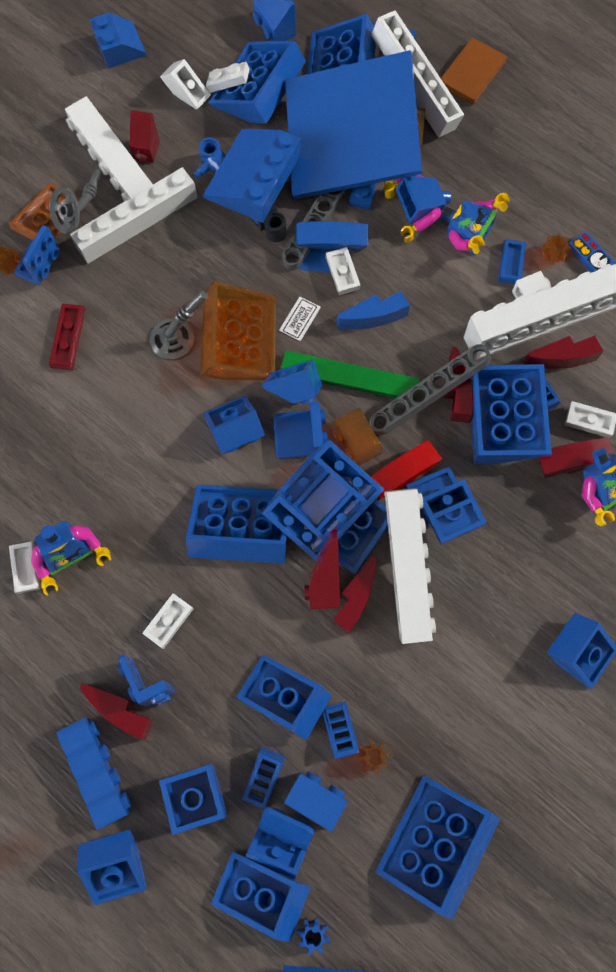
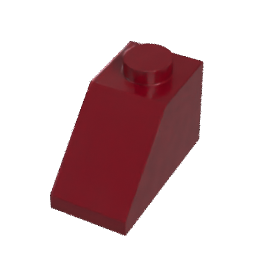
(143, 136)

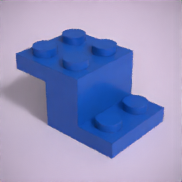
(448, 505)

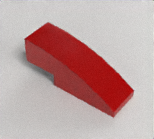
(407, 468)

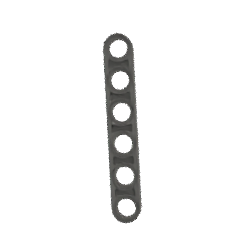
(313, 215)
(432, 393)

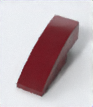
(565, 353)
(462, 394)
(572, 457)
(356, 596)
(117, 711)

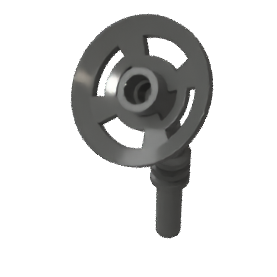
(70, 207)
(171, 334)

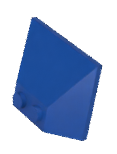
(321, 496)

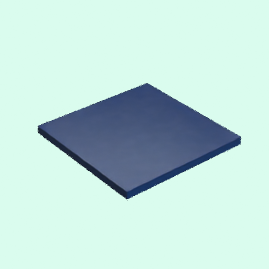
(354, 125)

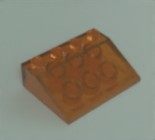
(237, 333)

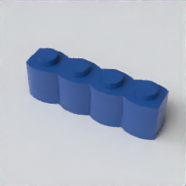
(93, 773)

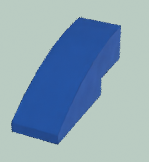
(332, 235)
(374, 312)

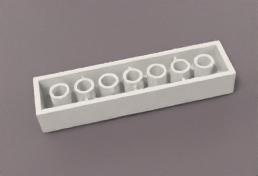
(543, 311)

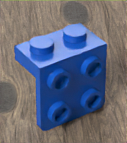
(38, 257)
(299, 432)
(155, 694)
(280, 842)

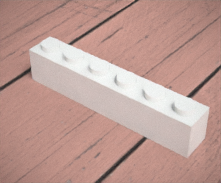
(431, 93)
(106, 149)
(134, 215)
(408, 565)

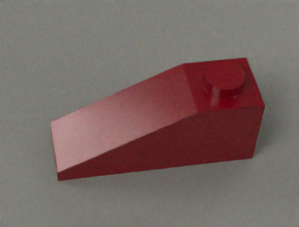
(324, 578)

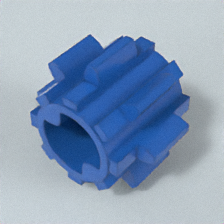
(311, 944)

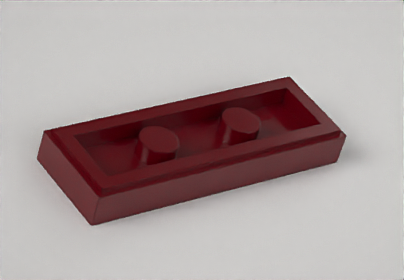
(67, 337)

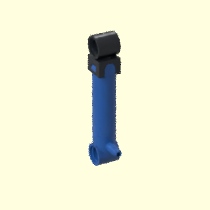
(211, 158)

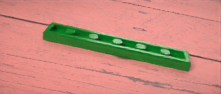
(355, 376)

